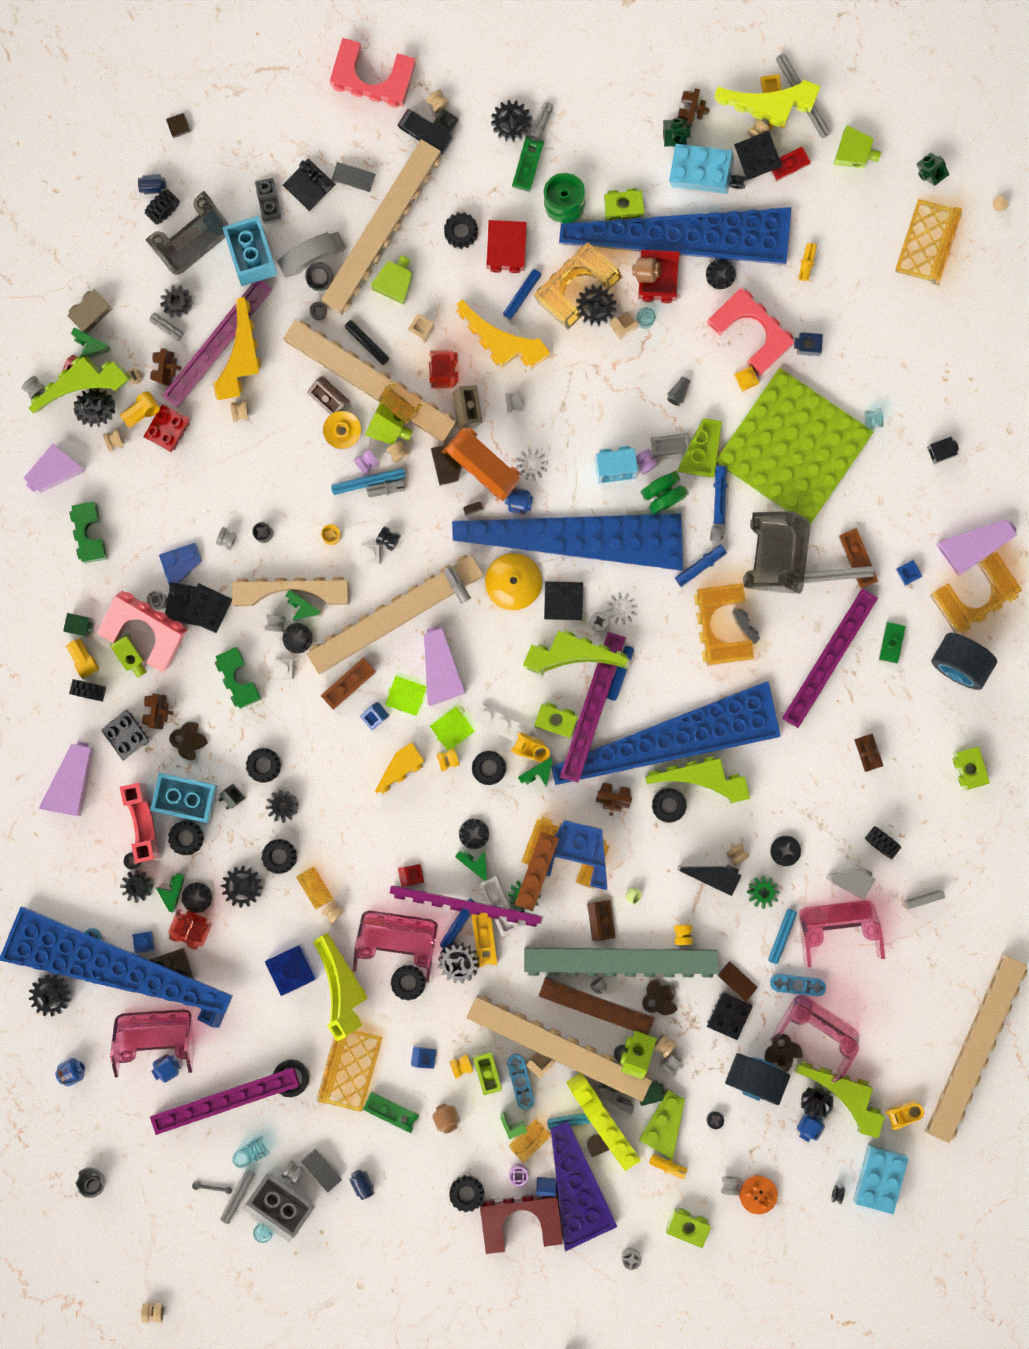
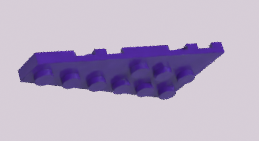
(580, 1199)

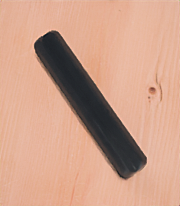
(367, 342)

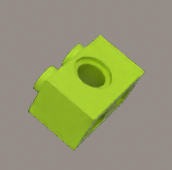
(633, 210)
(544, 720)
(979, 776)
(632, 1063)
(487, 1073)
(696, 1236)

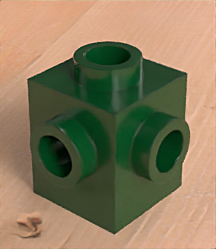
(675, 132)
(932, 169)

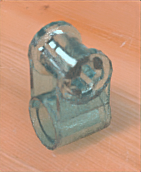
(252, 1152)

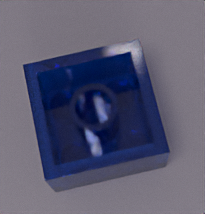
(291, 969)

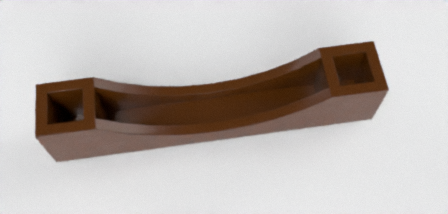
(596, 1006)

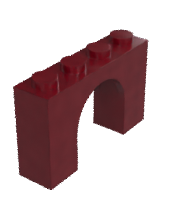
(494, 1214)

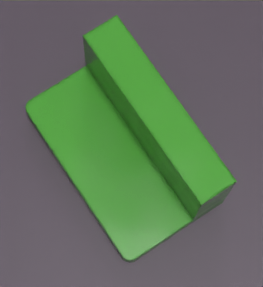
(515, 1129)

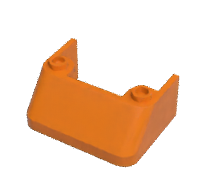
(482, 464)

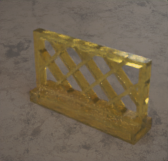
(945, 241)
(331, 1070)

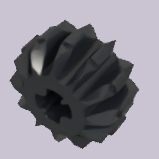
(180, 295)
(277, 800)
(140, 881)
(817, 1102)

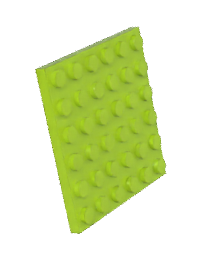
(794, 446)

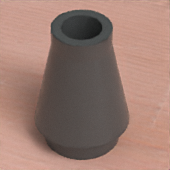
(678, 392)

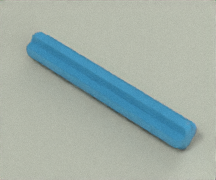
(366, 481)

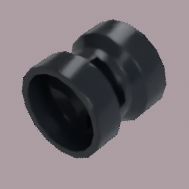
(262, 532)
(387, 538)

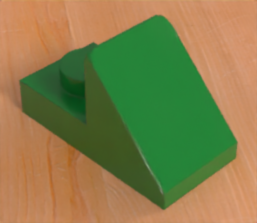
(93, 346)
(306, 609)
(542, 770)
(477, 867)
(171, 897)

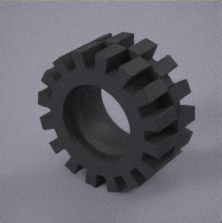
(162, 206)
(461, 219)
(87, 690)
(254, 757)
(480, 759)
(657, 805)
(174, 838)
(883, 842)
(267, 856)
(399, 990)
(462, 1182)

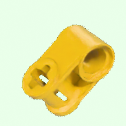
(527, 746)
(903, 1114)

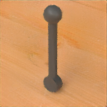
(196, 1185)

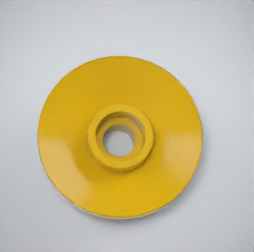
(339, 420)

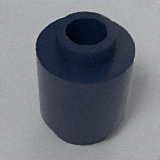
(151, 184)
(361, 1184)

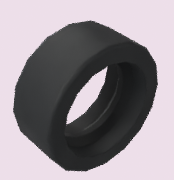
(304, 1072)

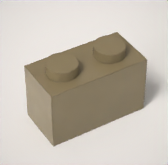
(89, 311)
(467, 407)

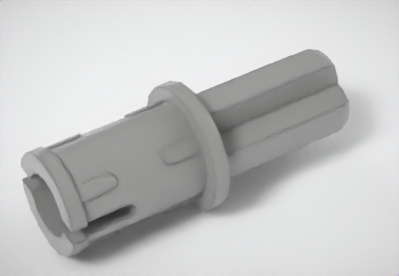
(385, 488)
(456, 584)

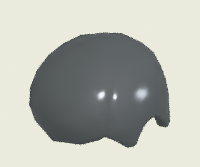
(319, 276)
(90, 1182)

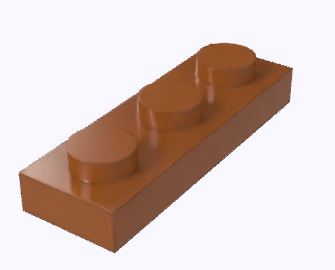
(857, 555)
(348, 683)

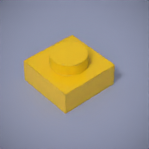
(746, 379)

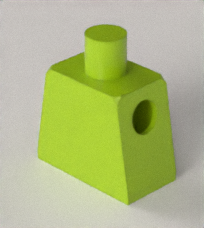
(855, 149)
(394, 280)
(387, 426)
(124, 647)

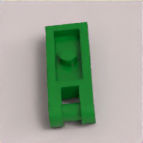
(527, 164)
(390, 1112)

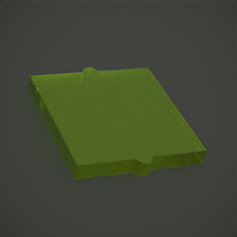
(405, 695)
(452, 728)

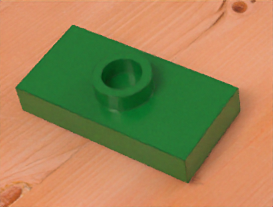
(892, 642)

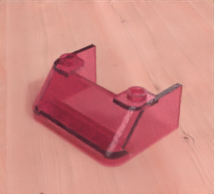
(816, 919)
(397, 935)
(806, 1010)
(152, 1032)

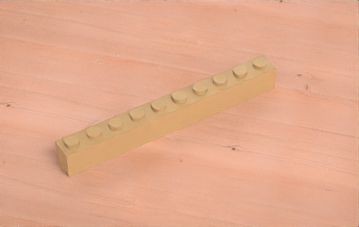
(381, 227)
(365, 377)
(391, 616)
(556, 1047)
(975, 1049)

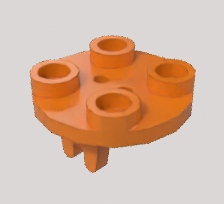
(765, 1200)

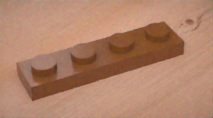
(537, 871)

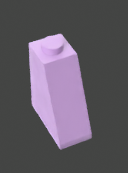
(51, 470)

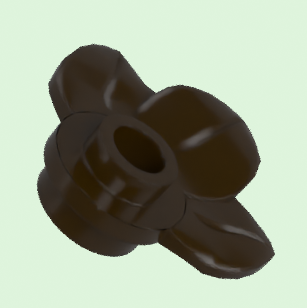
(191, 740)
(662, 997)
(783, 1054)

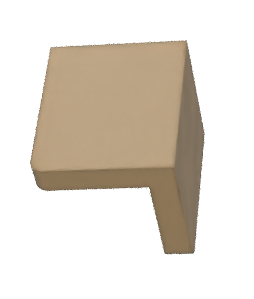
(623, 325)
(421, 327)
(539, 1064)

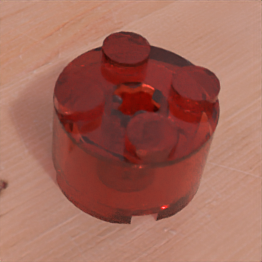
(442, 369)
(189, 929)

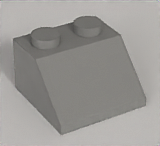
(854, 881)

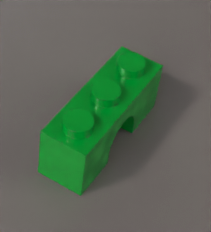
(83, 516)
(229, 663)

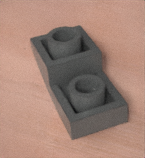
(353, 177)
(268, 199)
(741, 621)
(611, 1094)
(321, 1170)

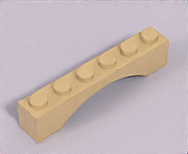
(250, 593)

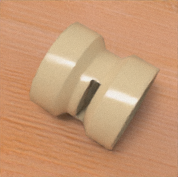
(152, 1312)

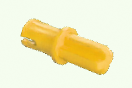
(807, 262)
(667, 1166)

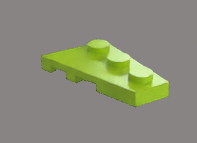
(703, 450)
(664, 1125)

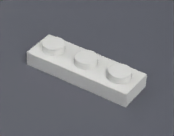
(500, 723)
(495, 896)

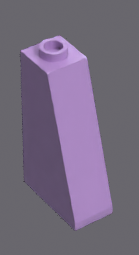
(972, 547)
(441, 673)
(69, 784)

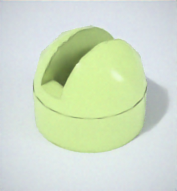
(634, 895)

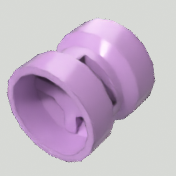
(366, 461)
(646, 461)
(518, 1171)

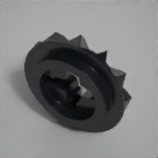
(720, 283)
(299, 647)
(475, 843)
(789, 859)
(204, 892)

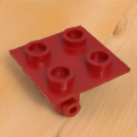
(167, 428)

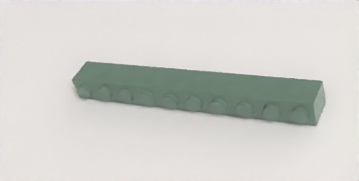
(621, 961)

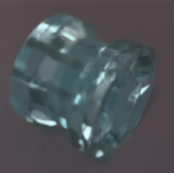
(646, 314)
(873, 418)
(262, 1235)

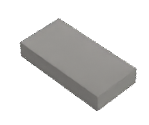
(670, 444)
(924, 899)

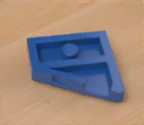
(180, 562)

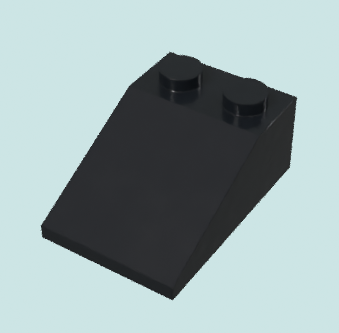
(718, 877)

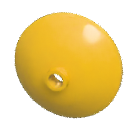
(516, 595)

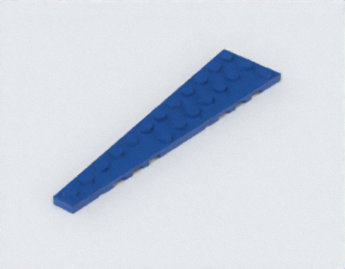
(734, 235)
(622, 539)
(717, 726)
(63, 950)

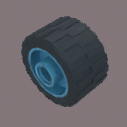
(964, 661)
(757, 1078)

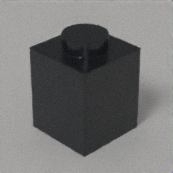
(943, 450)

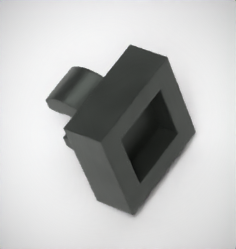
(446, 121)
(231, 796)

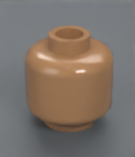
(646, 270)
(446, 1118)

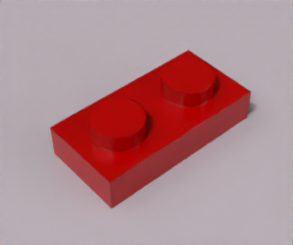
(791, 163)

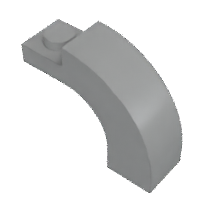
(309, 252)

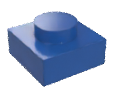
(908, 572)
(143, 942)

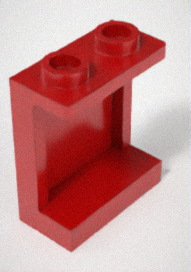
(506, 246)
(666, 286)

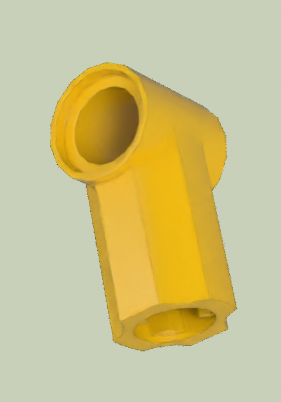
(143, 407)
(84, 662)

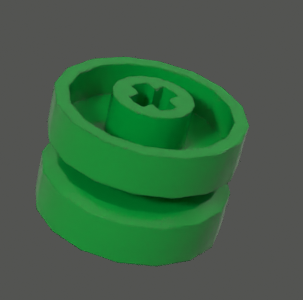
(564, 197)
(663, 490)

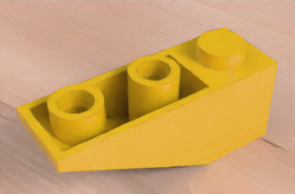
(403, 762)

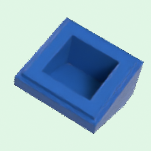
(374, 715)
(210, 1018)
(423, 1057)
(546, 1186)

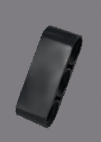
(421, 128)

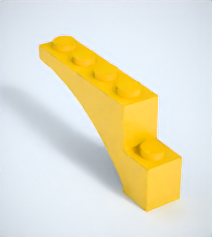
(503, 345)
(242, 358)

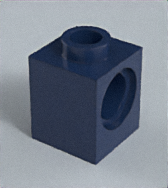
(816, 339)

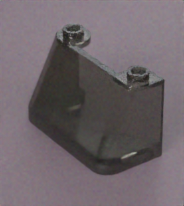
(192, 240)
(779, 552)

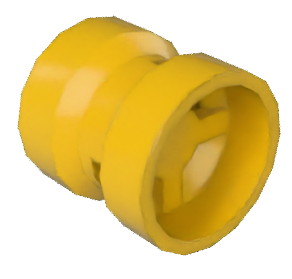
(330, 531)
(452, 758)
(685, 930)
(461, 1066)

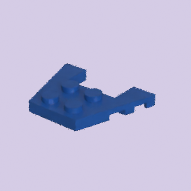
(582, 845)

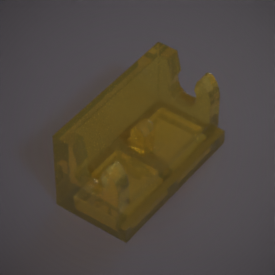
(398, 404)
(314, 888)
(528, 1143)

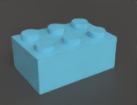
(701, 168)
(249, 251)
(616, 465)
(184, 798)
(880, 1179)

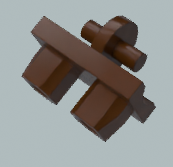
(691, 98)
(167, 367)
(158, 713)
(868, 752)
(613, 801)

